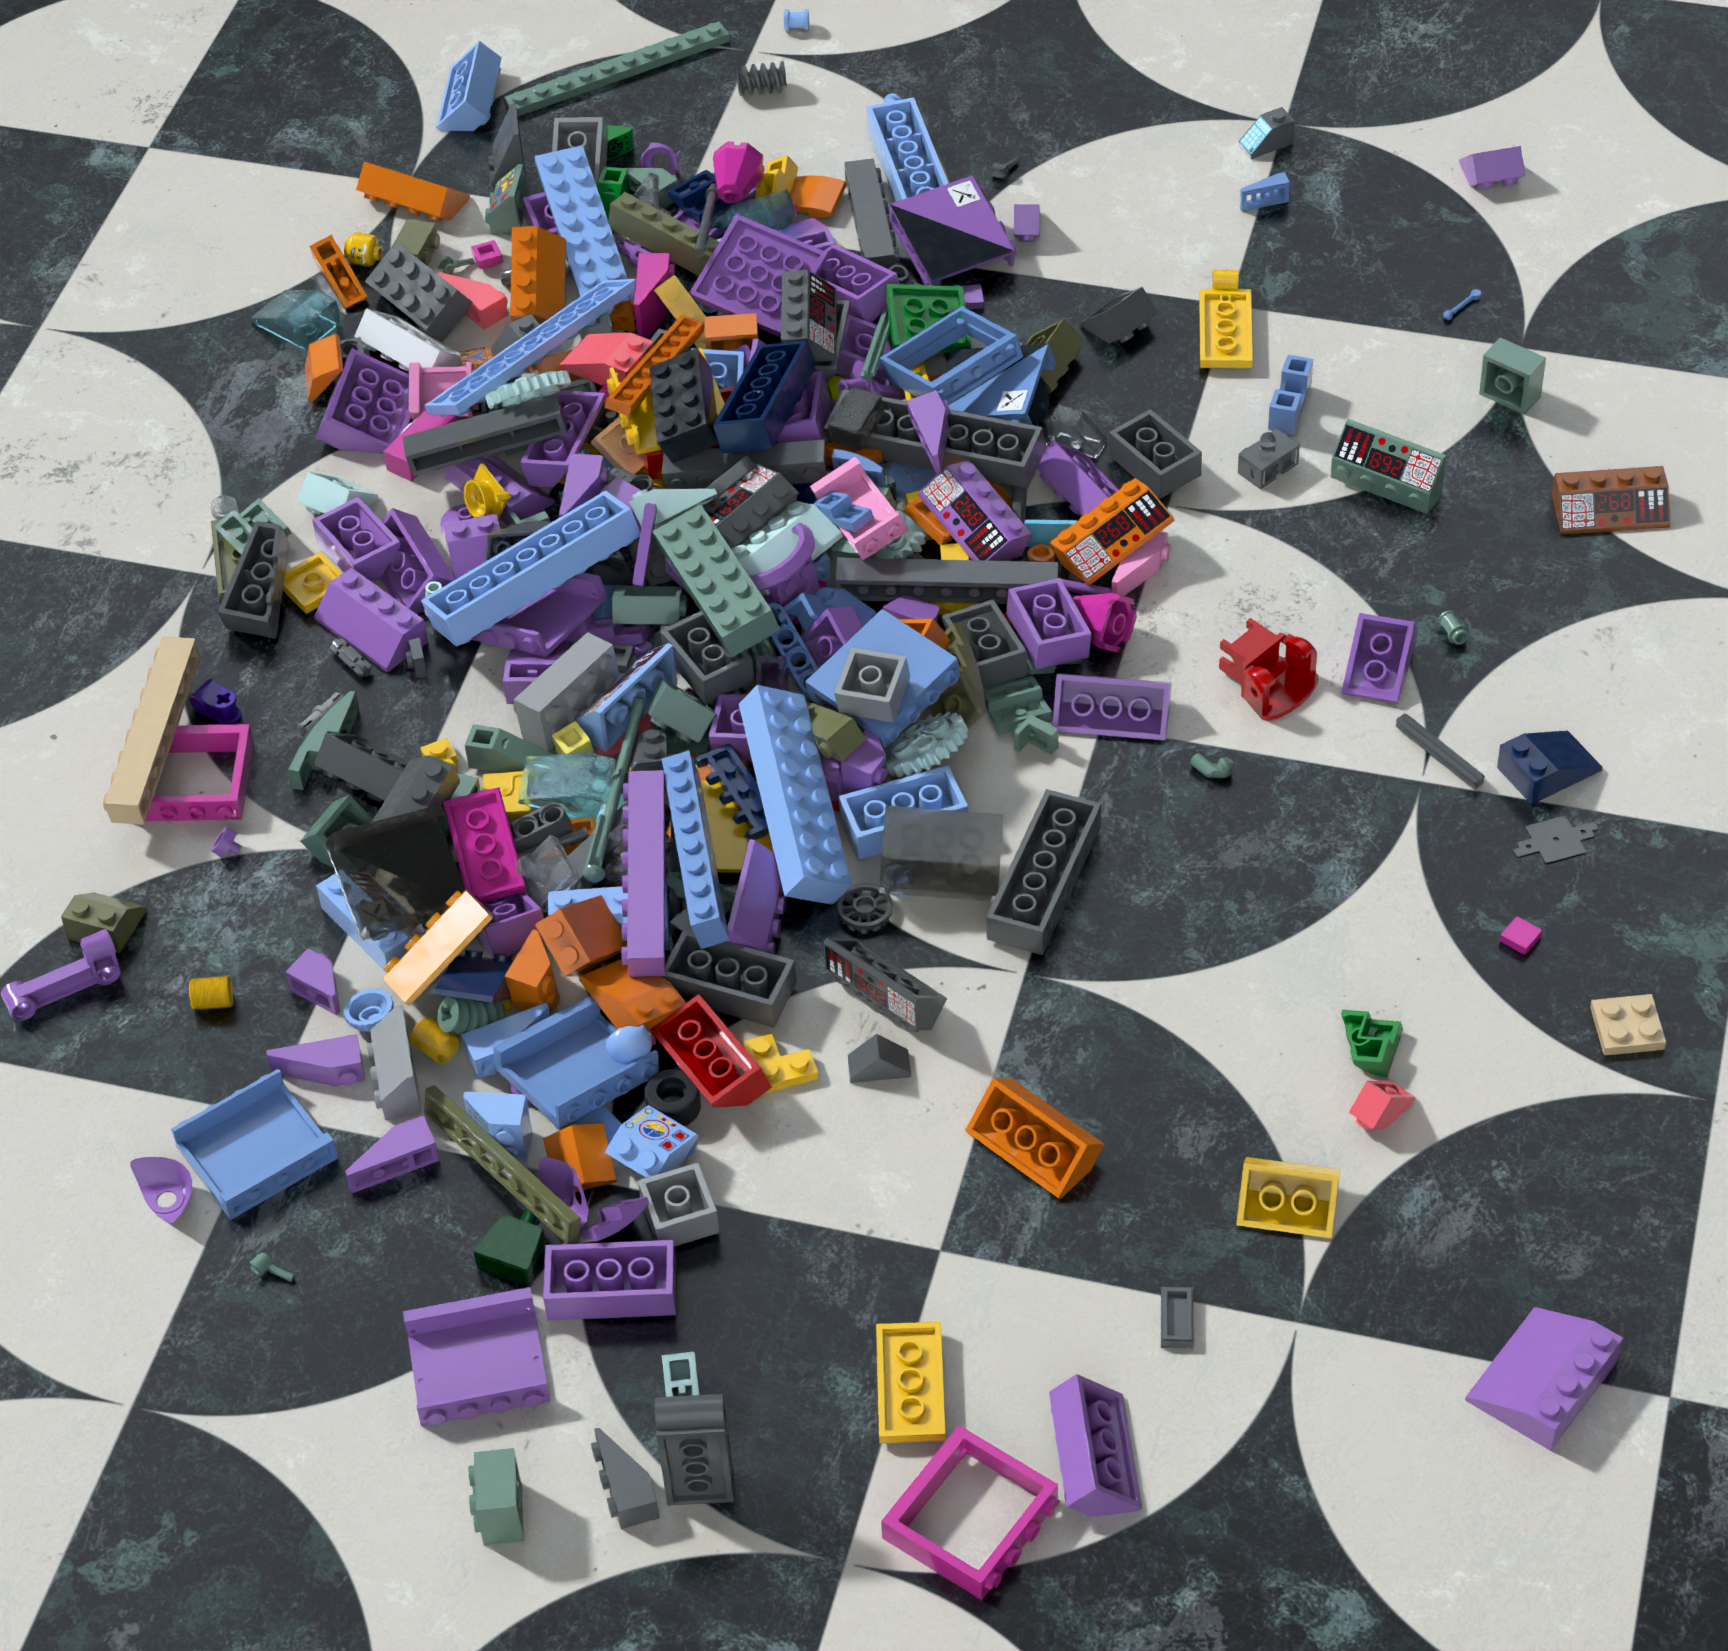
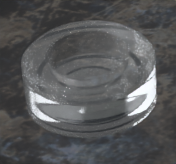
(222, 506)

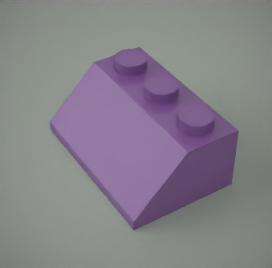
(356, 539)

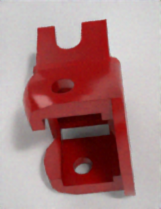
(1268, 681)

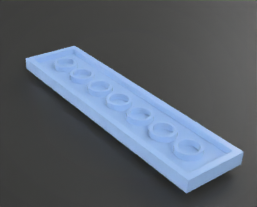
(580, 218)

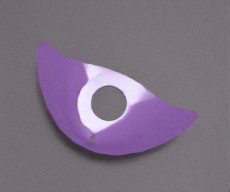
(163, 1175)
(560, 1177)

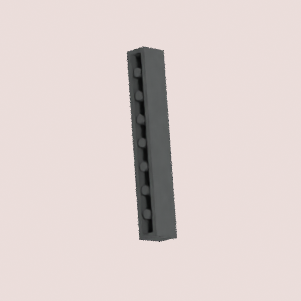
(938, 579)

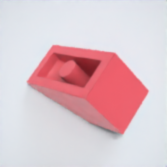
(1380, 1104)

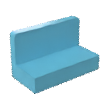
(1045, 530)

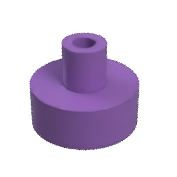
(225, 842)

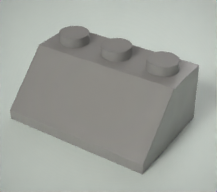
(394, 1066)

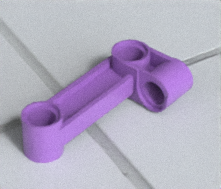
(96, 967)

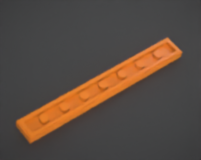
(638, 382)

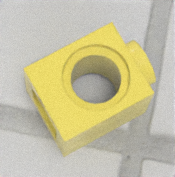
(572, 740)

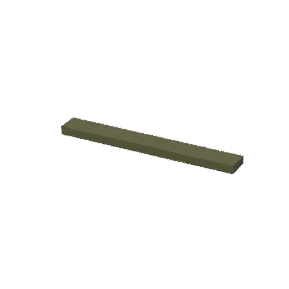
(502, 1165)

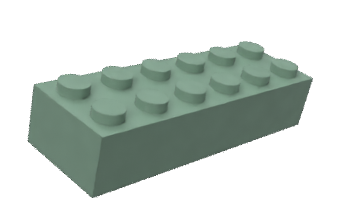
(716, 580)

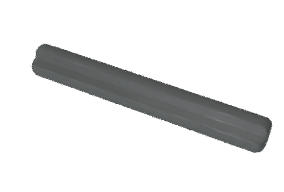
(1440, 751)

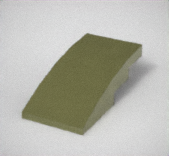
(967, 694)

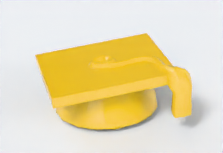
(485, 494)
(510, 788)

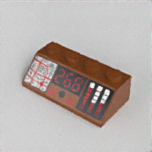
(1611, 500)

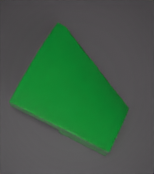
(1372, 1041)

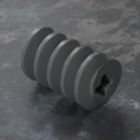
(761, 78)

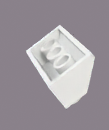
(404, 342)

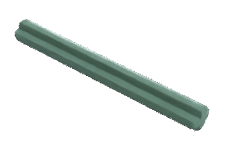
(876, 348)

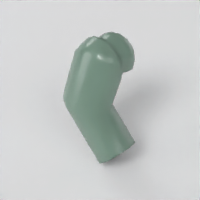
(1212, 770)

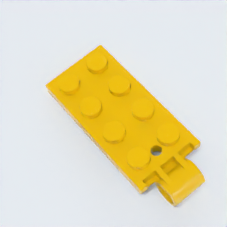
(1225, 323)

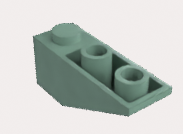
(498, 750)

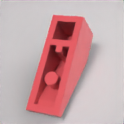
(488, 303)

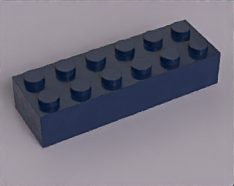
(764, 397)

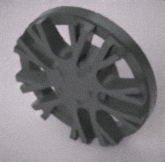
(864, 907)

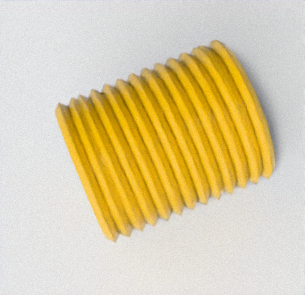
(211, 992)
(433, 1041)

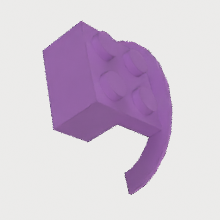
(792, 575)

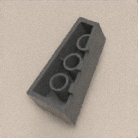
(257, 583)

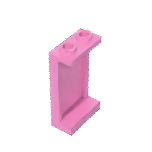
(887, 523)

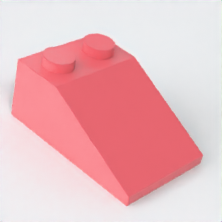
(602, 351)

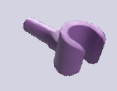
(641, 650)

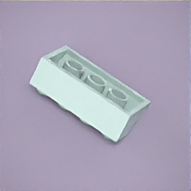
(776, 541)

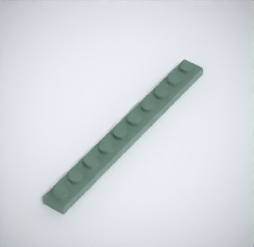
(618, 68)

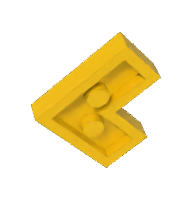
(781, 1070)

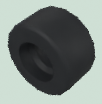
(673, 1083)

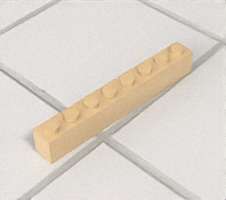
(152, 731)

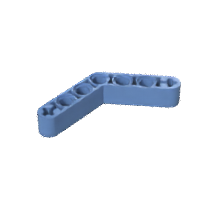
(794, 651)

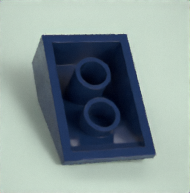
(1545, 763)
(476, 977)

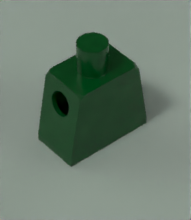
(512, 1249)

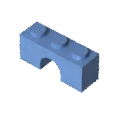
(1290, 398)

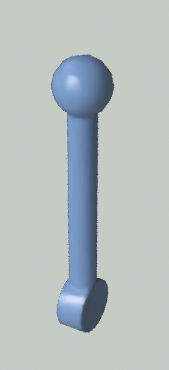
(1475, 294)

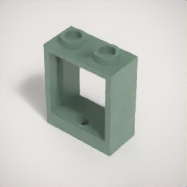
(648, 606)

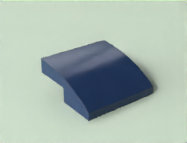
(691, 195)

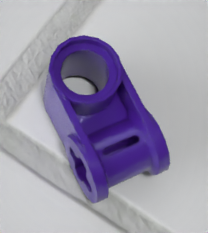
(216, 703)

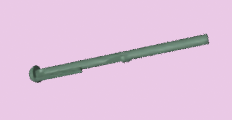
(593, 868)

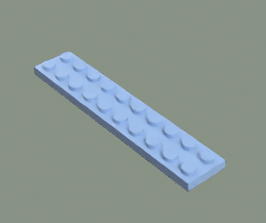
(531, 348)

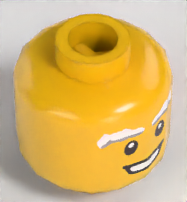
(363, 249)

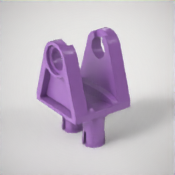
(882, 388)

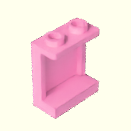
(431, 382)

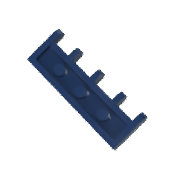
(739, 789)

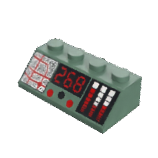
(1388, 466)

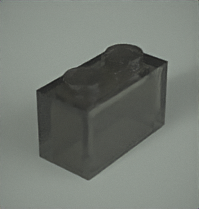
(856, 418)

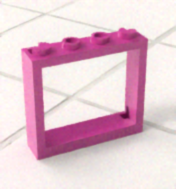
(209, 807)
(963, 1442)

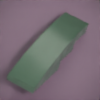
(337, 720)

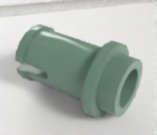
(1457, 632)

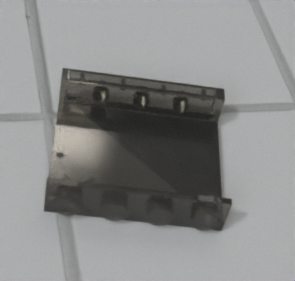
(395, 871)

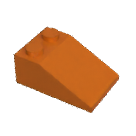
(631, 999)

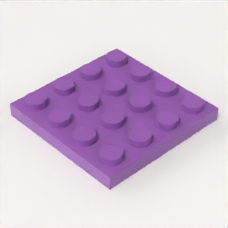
(748, 270)

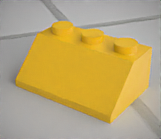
(1288, 1197)

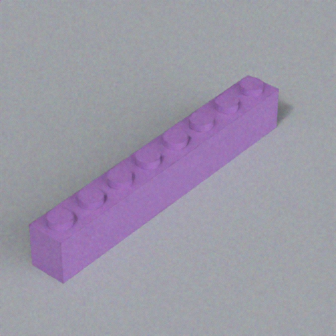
(645, 874)

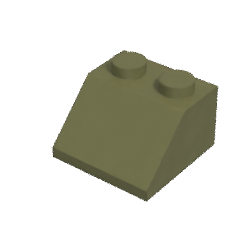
(95, 912)

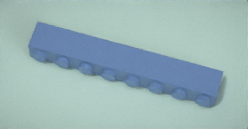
(695, 850)

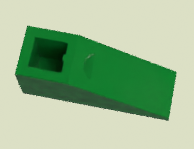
(611, 185)

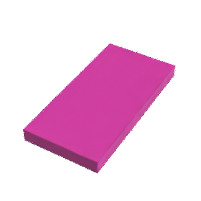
(484, 845)

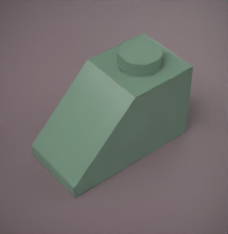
(666, 182)

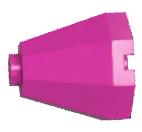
(737, 170)
(1107, 618)

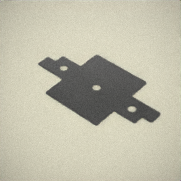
(1560, 827)

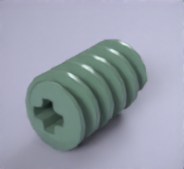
(465, 1015)

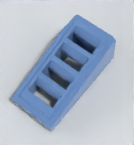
(1278, 188)

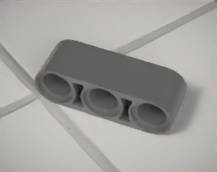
(539, 824)

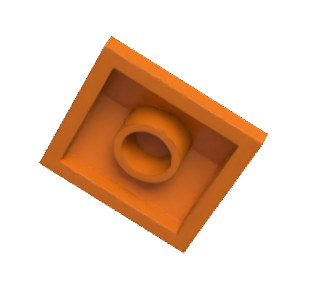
(322, 365)
(583, 1150)

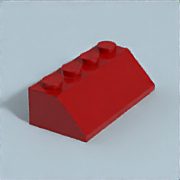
(711, 1055)

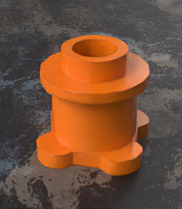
(624, 316)

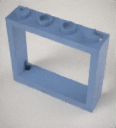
(1001, 353)

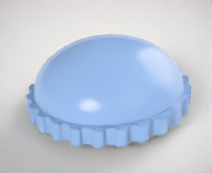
(367, 1008)

